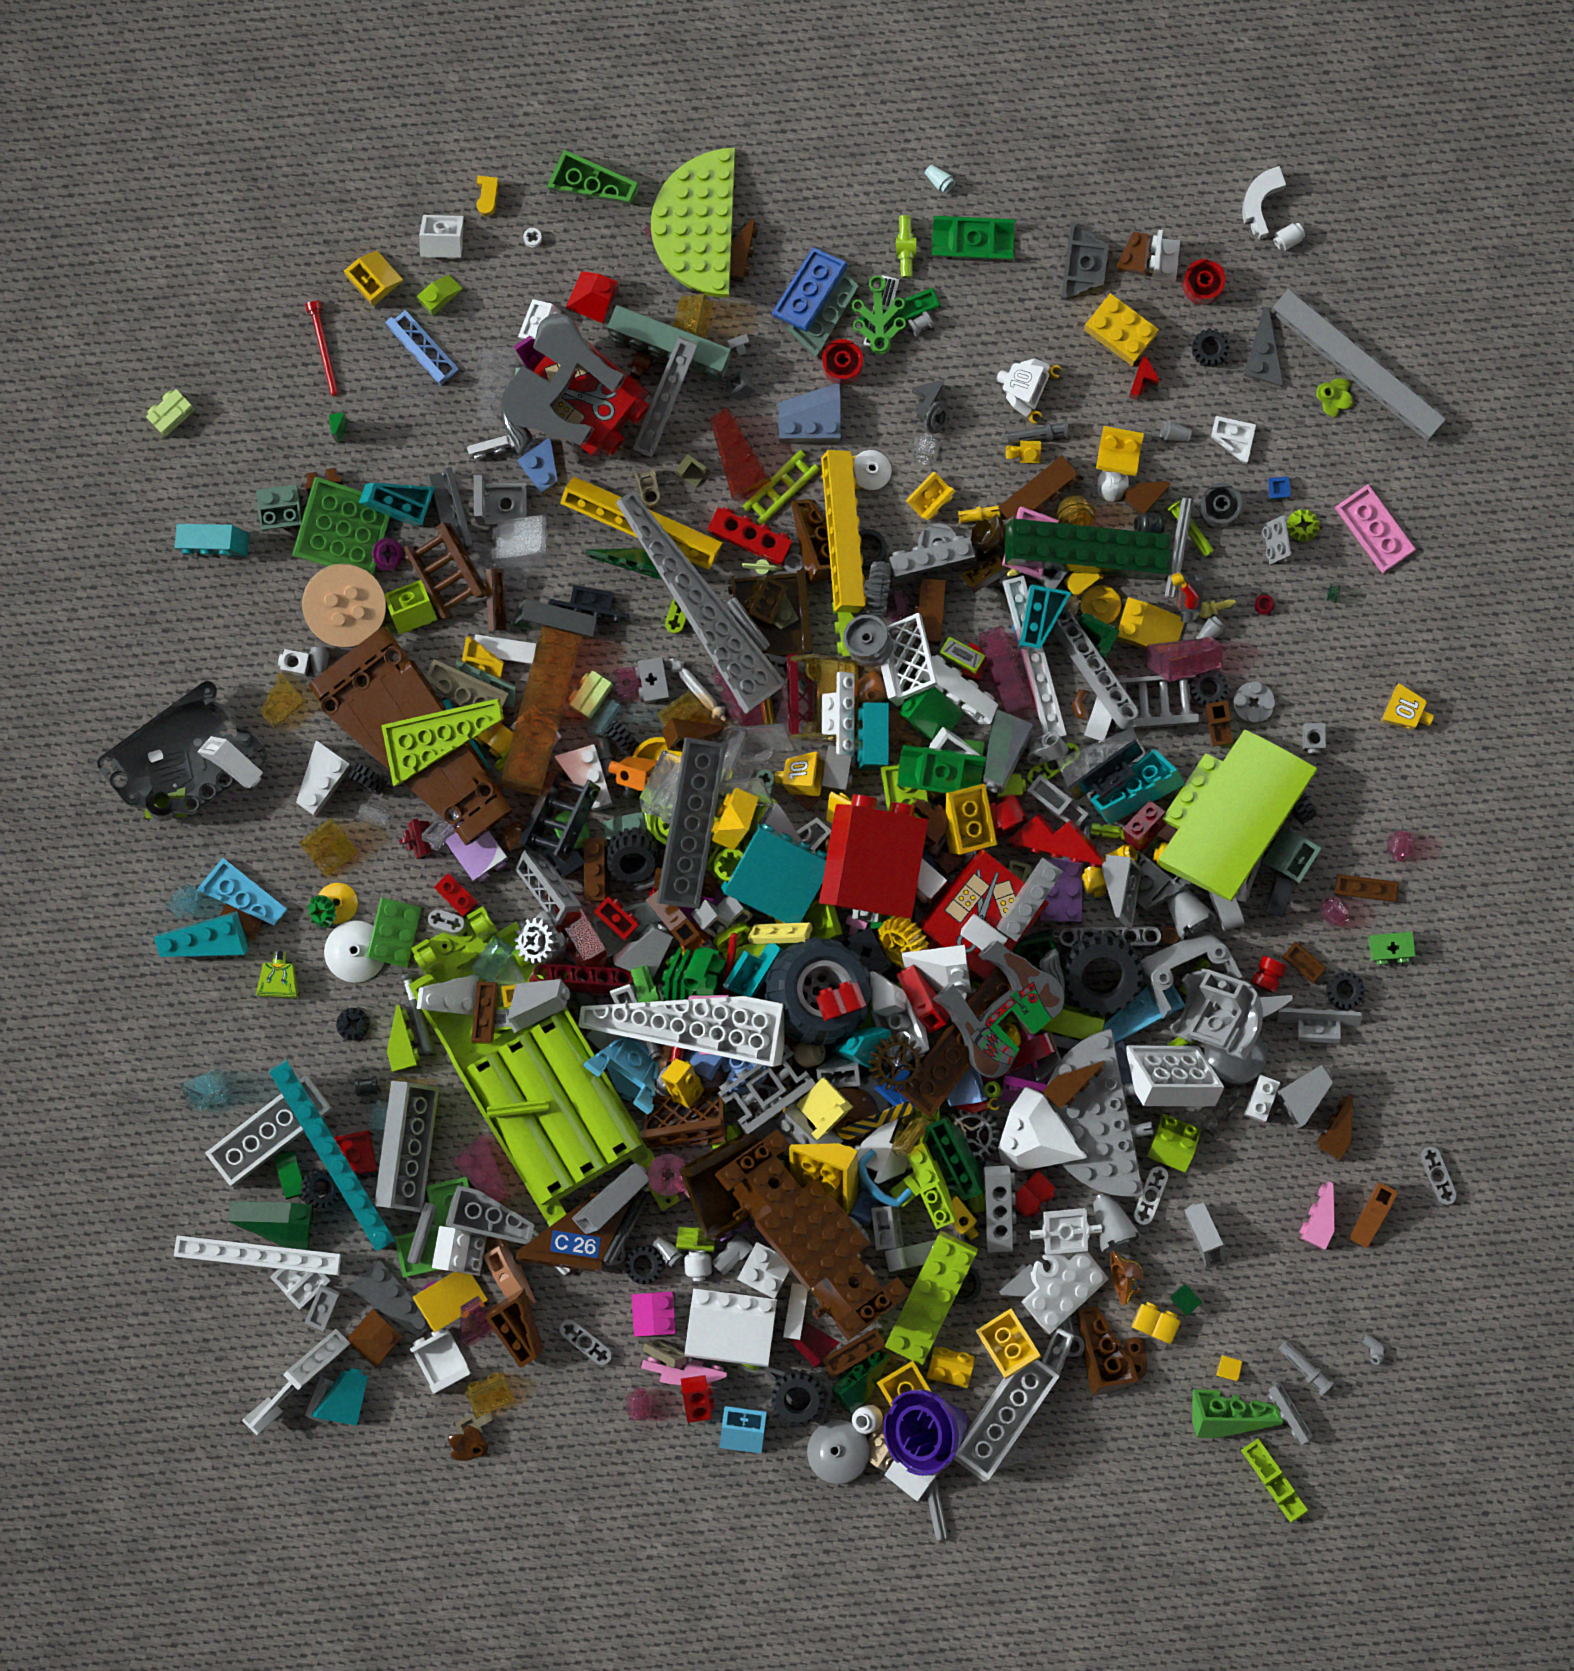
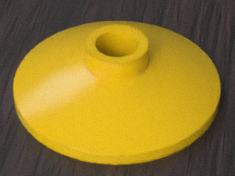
(348, 901)

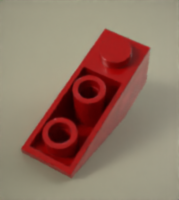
(921, 999)

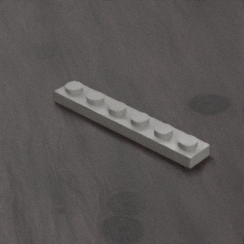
(665, 396)

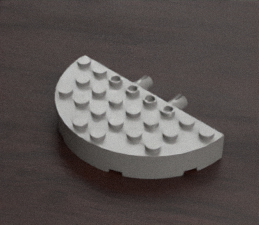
(1102, 1120)

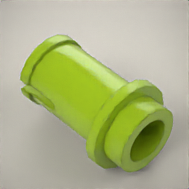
(988, 1089)

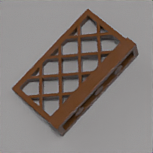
(684, 1130)

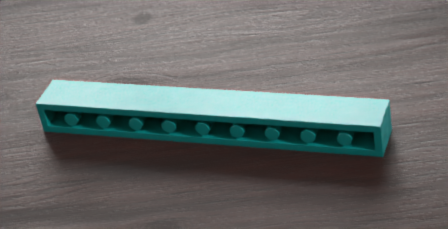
(331, 1154)

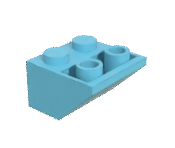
(743, 1429)

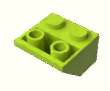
(1174, 1143)

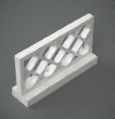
(890, 668)

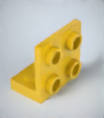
(1119, 451)

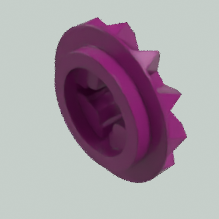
(392, 561)

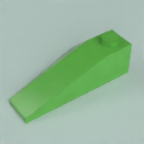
(1221, 1416)

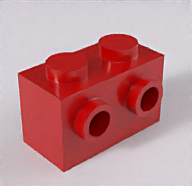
(619, 921)

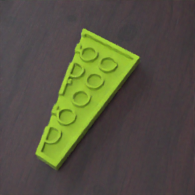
(427, 738)

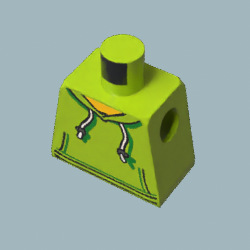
(277, 978)

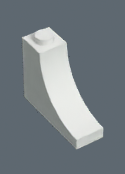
(231, 760)

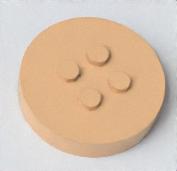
(343, 605)

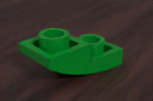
(289, 1174)

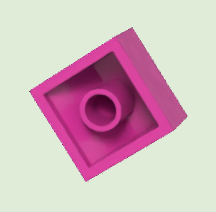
(653, 1313)

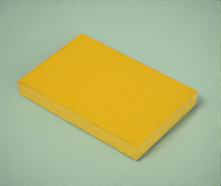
(443, 1299)

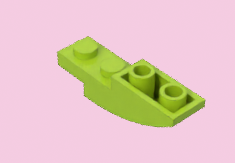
(933, 1186)

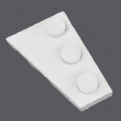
(451, 996)

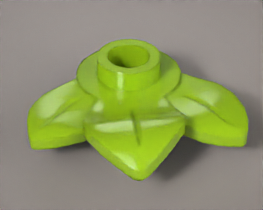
(1338, 396)

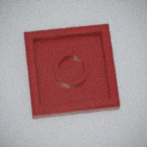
(358, 1151)

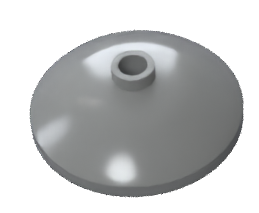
(851, 1456)

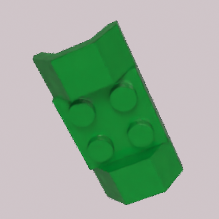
(973, 237)
(938, 769)

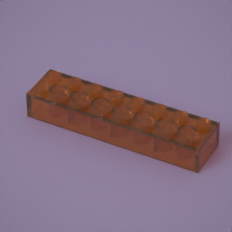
(541, 711)

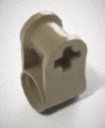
(648, 485)

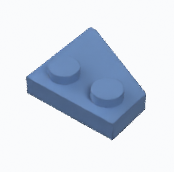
(540, 466)

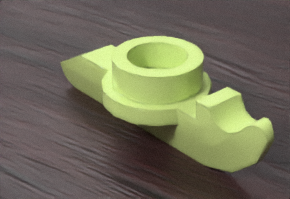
(761, 566)

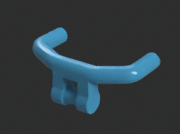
(873, 1189)

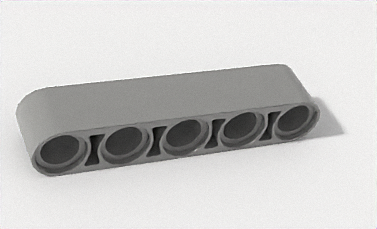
(1139, 933)

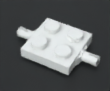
(1065, 1231)

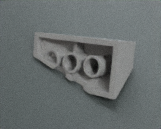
(480, 1214)

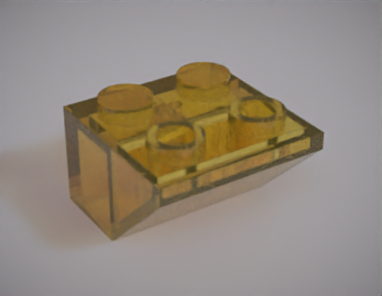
(684, 708)
(328, 847)

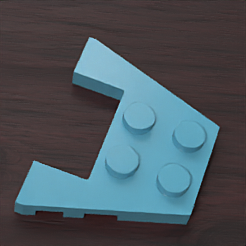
(631, 1060)

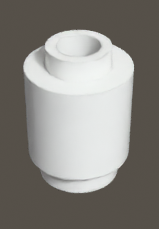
(1289, 236)

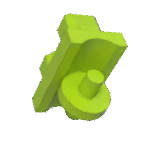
(693, 1239)

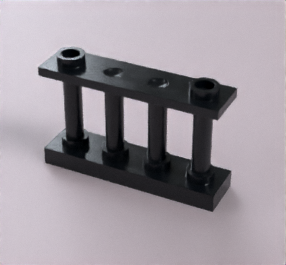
(544, 808)

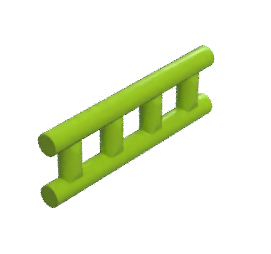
(793, 486)

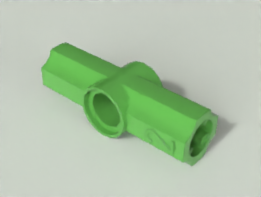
(644, 985)

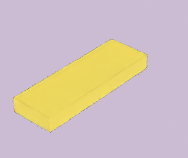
(780, 933)

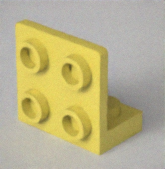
(824, 1107)

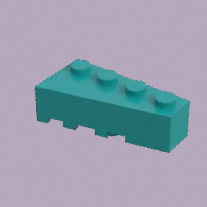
(1154, 780)

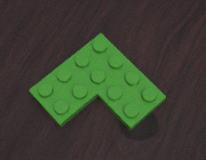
(440, 1196)

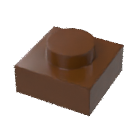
(806, 800)

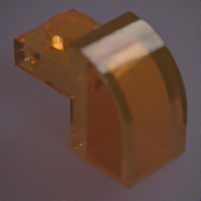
(897, 731)

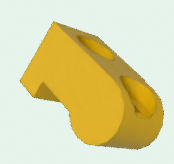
(487, 202)

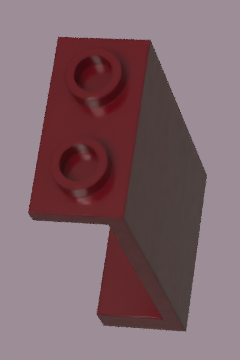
(814, 1343)

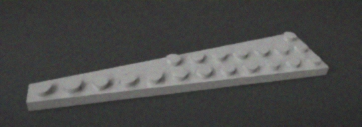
(729, 646)

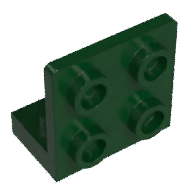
(1099, 633)

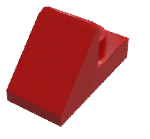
(1144, 373)

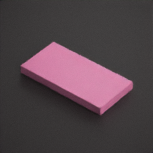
(1375, 528)

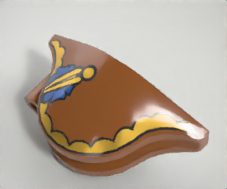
(1129, 1276)

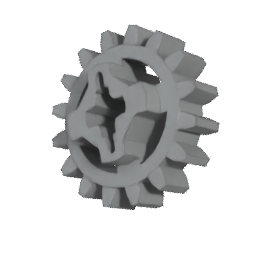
(536, 940)

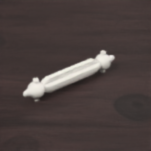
(697, 688)

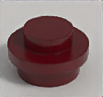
(1264, 604)

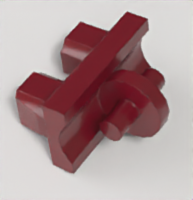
(414, 837)

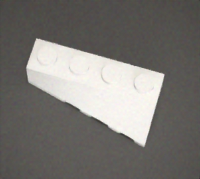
(962, 693)

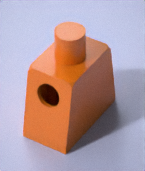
(633, 771)

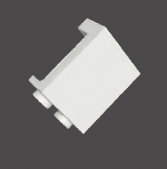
(440, 1360)

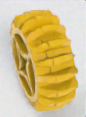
(900, 936)

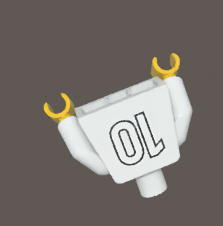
(1025, 385)

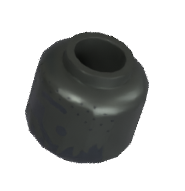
(1149, 522)

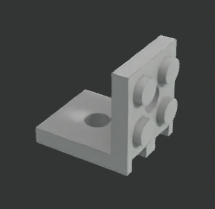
(489, 497)

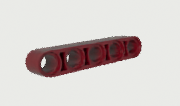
(589, 974)
(1028, 1053)

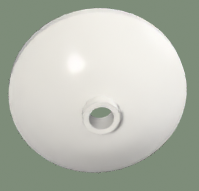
(341, 962)

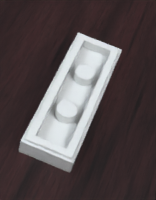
(509, 649)

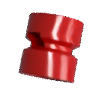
(1268, 974)

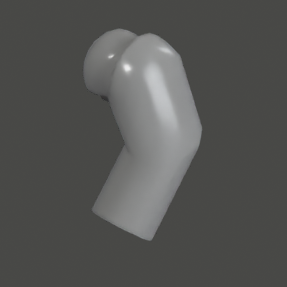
(1376, 1349)

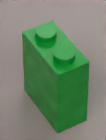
(930, 712)

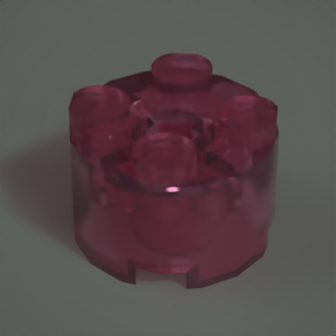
(658, 1175)

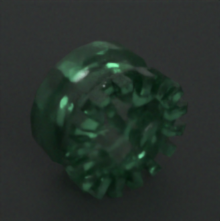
(1332, 592)

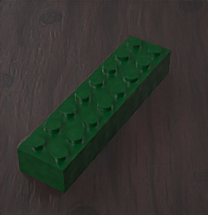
(1087, 549)

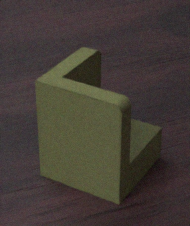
(691, 470)

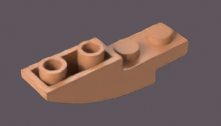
(504, 1270)

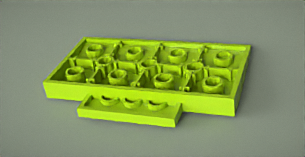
(1232, 813)

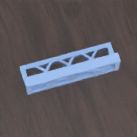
(415, 349)

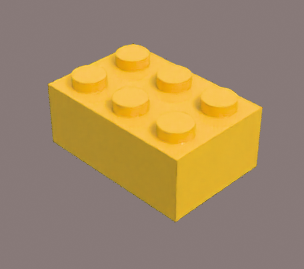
(1121, 329)

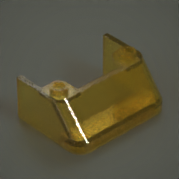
(824, 671)

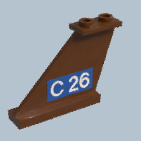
(569, 1246)

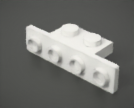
(839, 714)

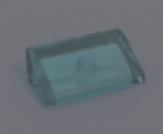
(492, 959)

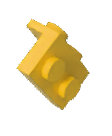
(930, 496)
(950, 1367)

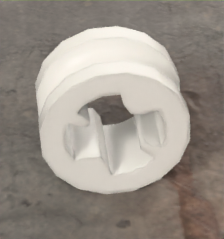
(533, 243)

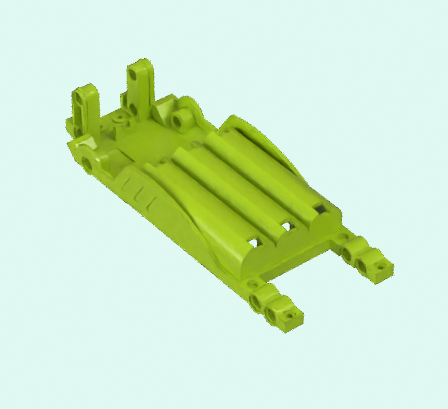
(584, 1109)

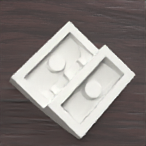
(299, 1285)

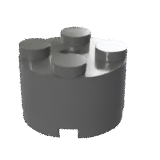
(1229, 498)

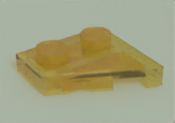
(281, 701)
(913, 1130)

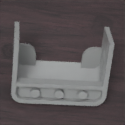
(1158, 965)

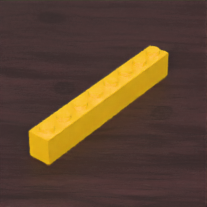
(603, 507)
(843, 531)

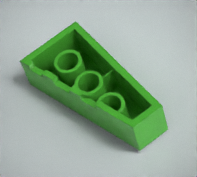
(591, 180)

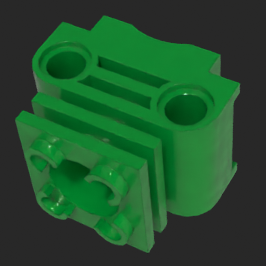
(693, 977)

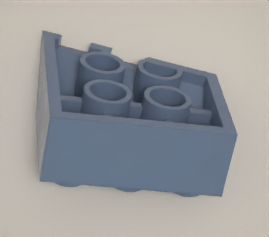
(811, 417)

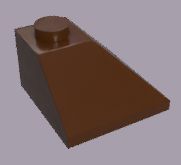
(374, 1338)

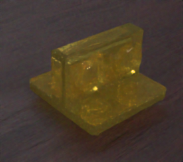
(693, 314)

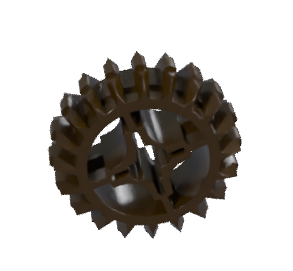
(879, 1056)

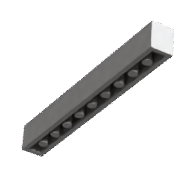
(1358, 365)

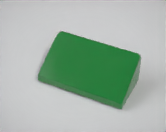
(338, 424)

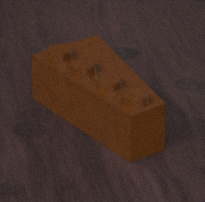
(1042, 488)

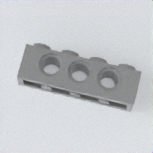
(999, 1177)

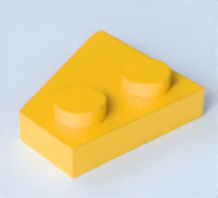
(481, 657)

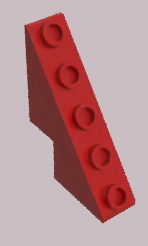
(1066, 841)

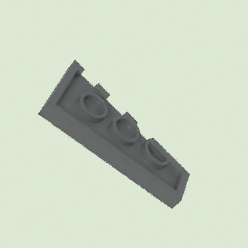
(387, 1294)

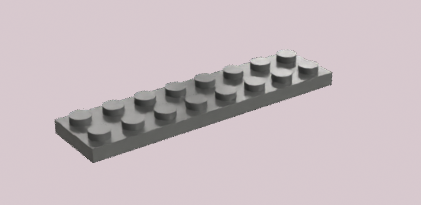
(691, 823)

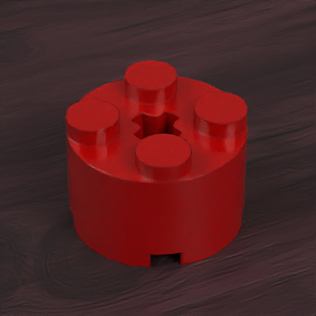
(1207, 271)
(853, 360)
(1007, 816)

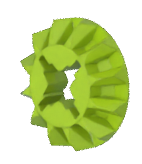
(1297, 532)

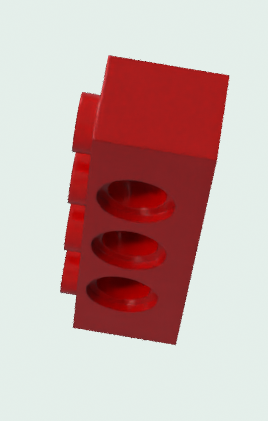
(737, 537)

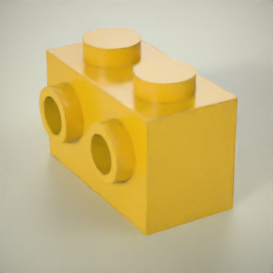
(682, 1082)

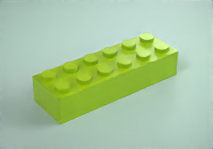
(931, 1297)

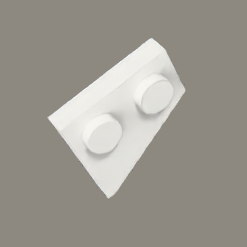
(1234, 436)

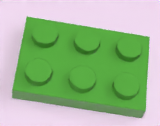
(393, 932)

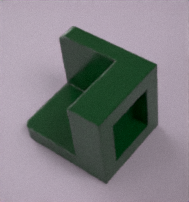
(1185, 1299)

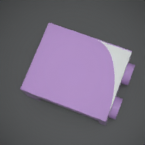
(479, 856)

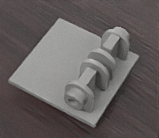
(1277, 540)

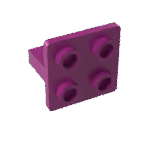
(1019, 1079)

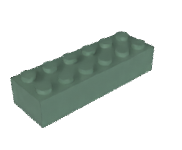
(660, 341)

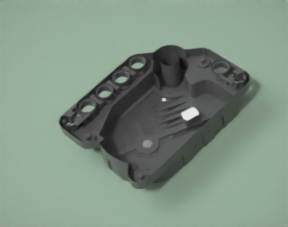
(166, 756)

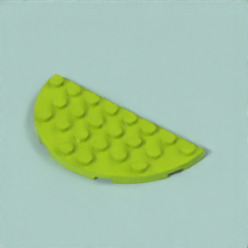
(695, 222)

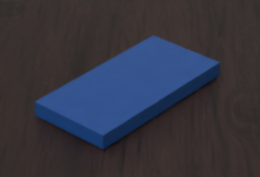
(809, 289)

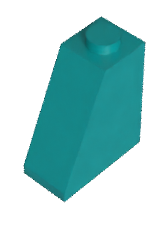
(343, 1399)

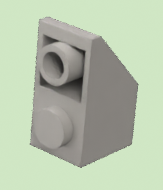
(1020, 1285)

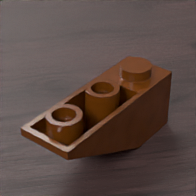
(741, 250)
(678, 729)
(674, 920)
(1066, 1085)
(1338, 1135)

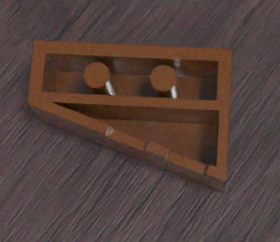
(516, 1327)

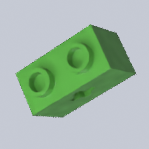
(1403, 941)

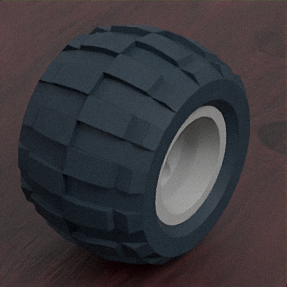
(787, 987)

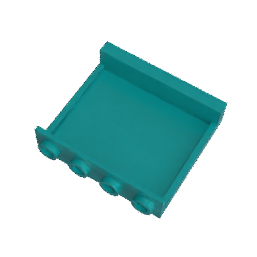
(777, 875)

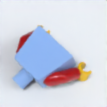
(969, 1094)

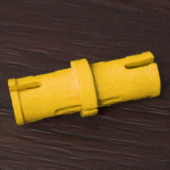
(978, 514)

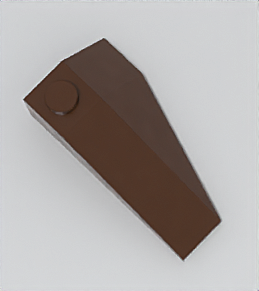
(812, 540)
(1105, 1360)

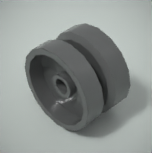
(868, 640)

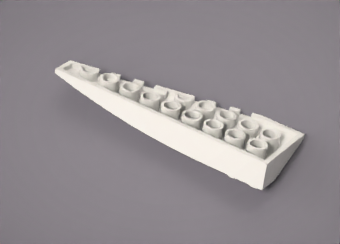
(720, 1026)

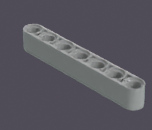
(1105, 693)

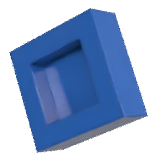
(1279, 488)

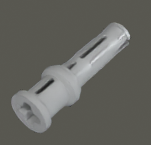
(1312, 1374)

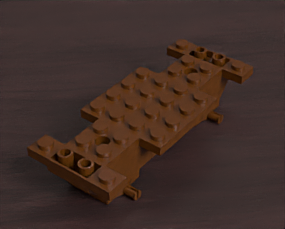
(810, 1236)

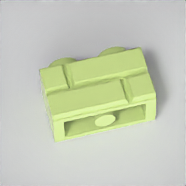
(169, 412)
(590, 695)

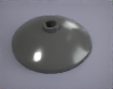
(1236, 1070)

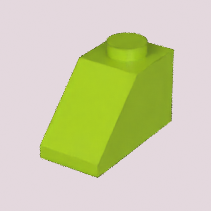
(439, 294)

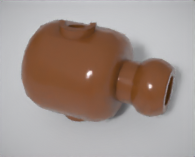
(871, 688)

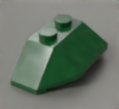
(954, 1158)

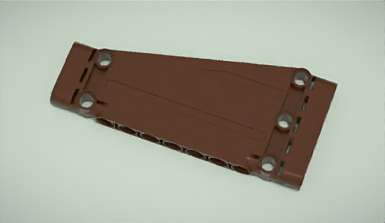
(399, 693)

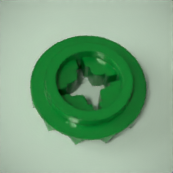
(326, 918)

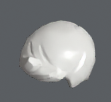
(1112, 485)

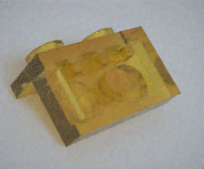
(489, 1394)

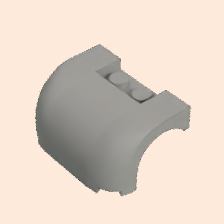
(1220, 1012)

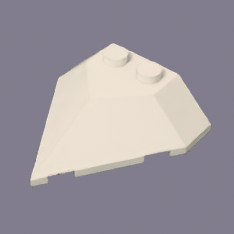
(1036, 1135)

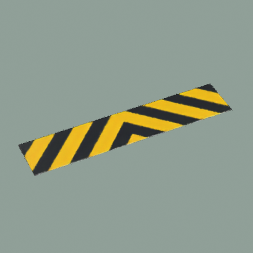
(875, 1121)

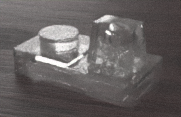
(438, 832)

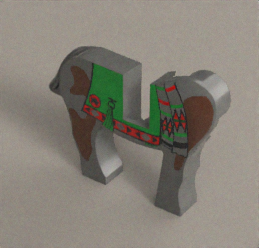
(1031, 1002)

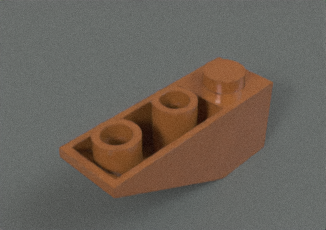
(1373, 1214)

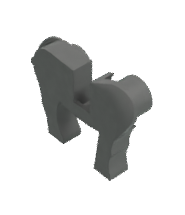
(531, 398)

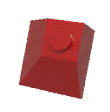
(592, 295)

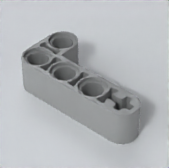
(1227, 912)
(910, 1255)

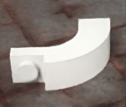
(1263, 186)

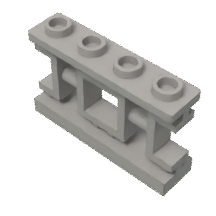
(775, 1101)

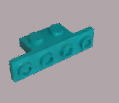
(752, 971)

